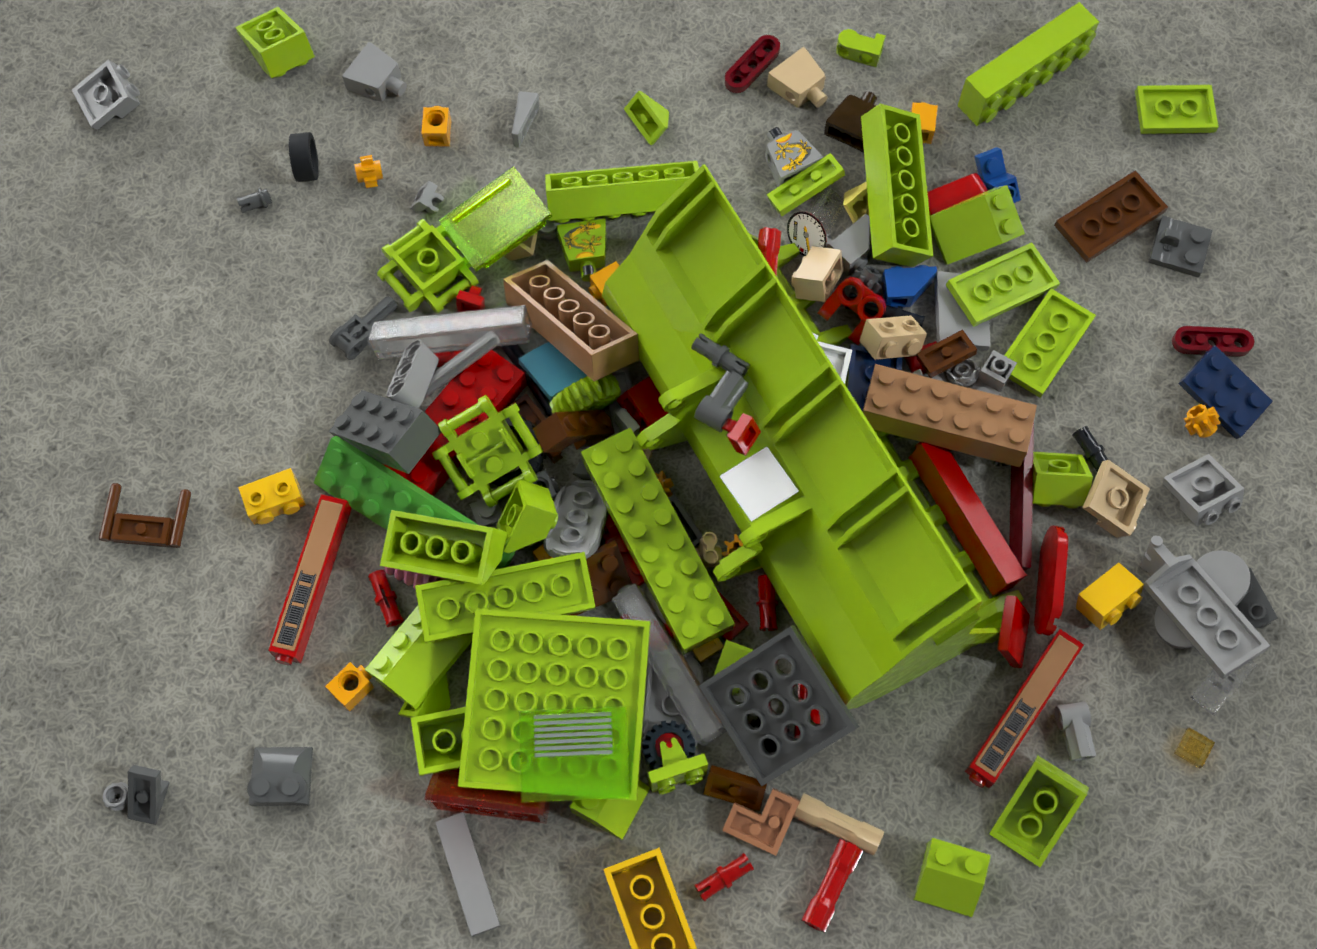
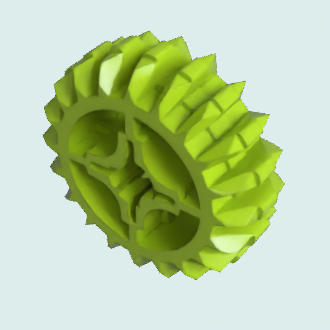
(587, 395)

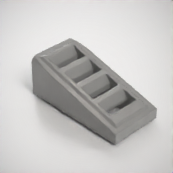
(525, 112)

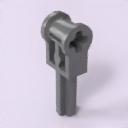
(353, 335)

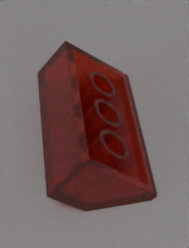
(447, 796)

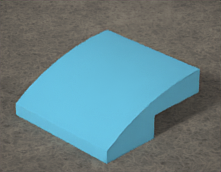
(550, 369)

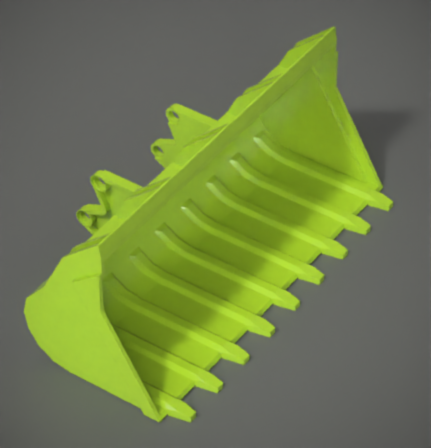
(859, 543)

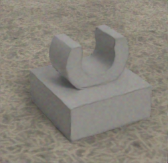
(424, 199)

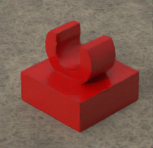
(470, 301)
(742, 433)

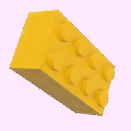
(649, 903)

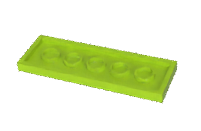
(542, 586)

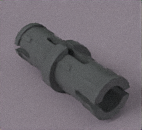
(719, 355)

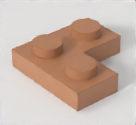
(763, 830)

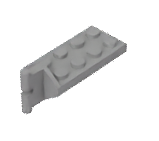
(1200, 609)

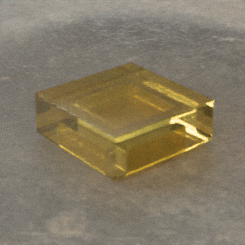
(1194, 747)

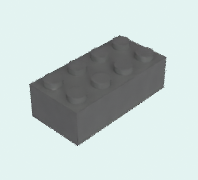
(386, 430)

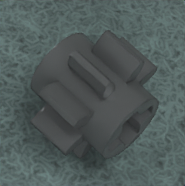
(870, 278)

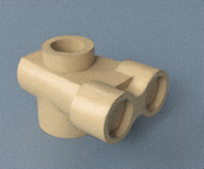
(708, 550)

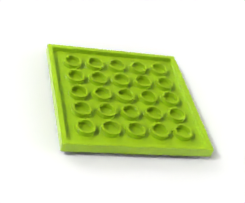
(546, 665)

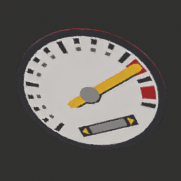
(806, 232)

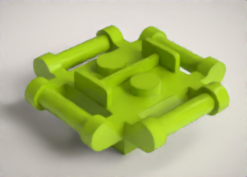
(428, 265)
(487, 450)

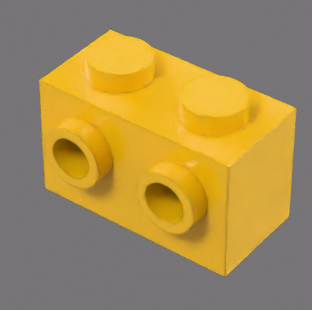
(272, 497)
(1110, 596)

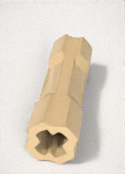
(830, 820)

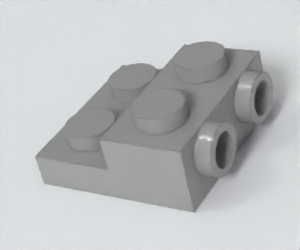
(106, 94)
(1204, 490)

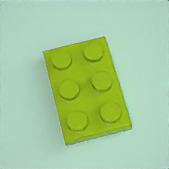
(1176, 109)

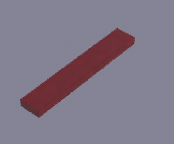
(1021, 508)

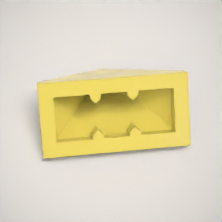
(856, 202)

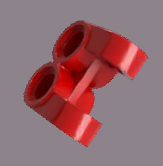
(856, 304)

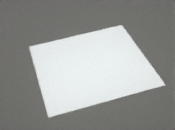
(759, 483)

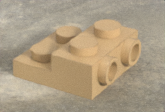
(1116, 499)

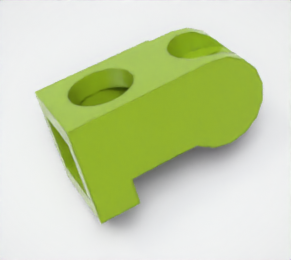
(860, 47)

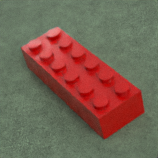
(487, 376)

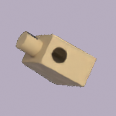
(798, 80)

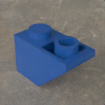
(906, 285)

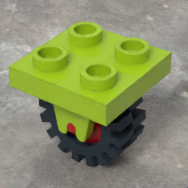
(672, 757)

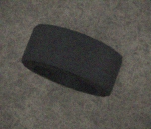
(303, 157)

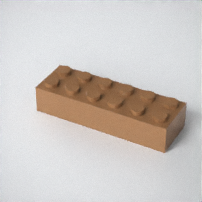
(573, 320)
(949, 415)

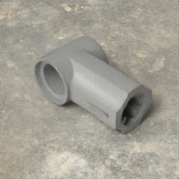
(1075, 721)

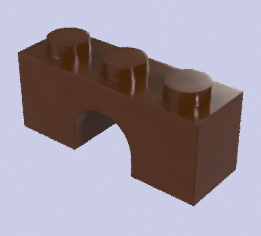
(576, 427)

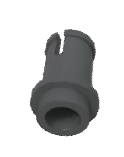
(254, 200)

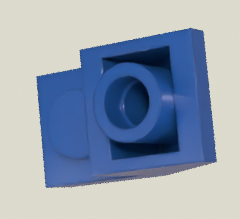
(993, 172)

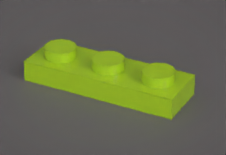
(806, 184)

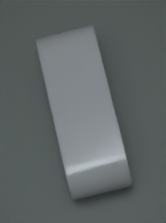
(413, 375)

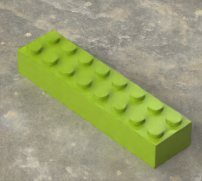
(657, 541)

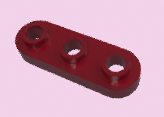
(755, 56)
(1222, 337)

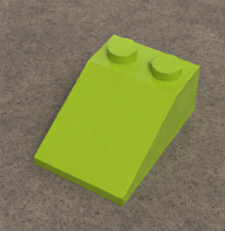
(276, 42)
(976, 224)
(1039, 811)

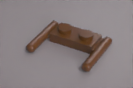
(142, 528)

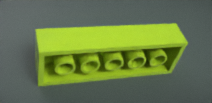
(1028, 64)
(896, 186)
(614, 190)

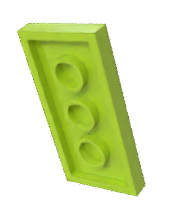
(1002, 284)
(1047, 341)

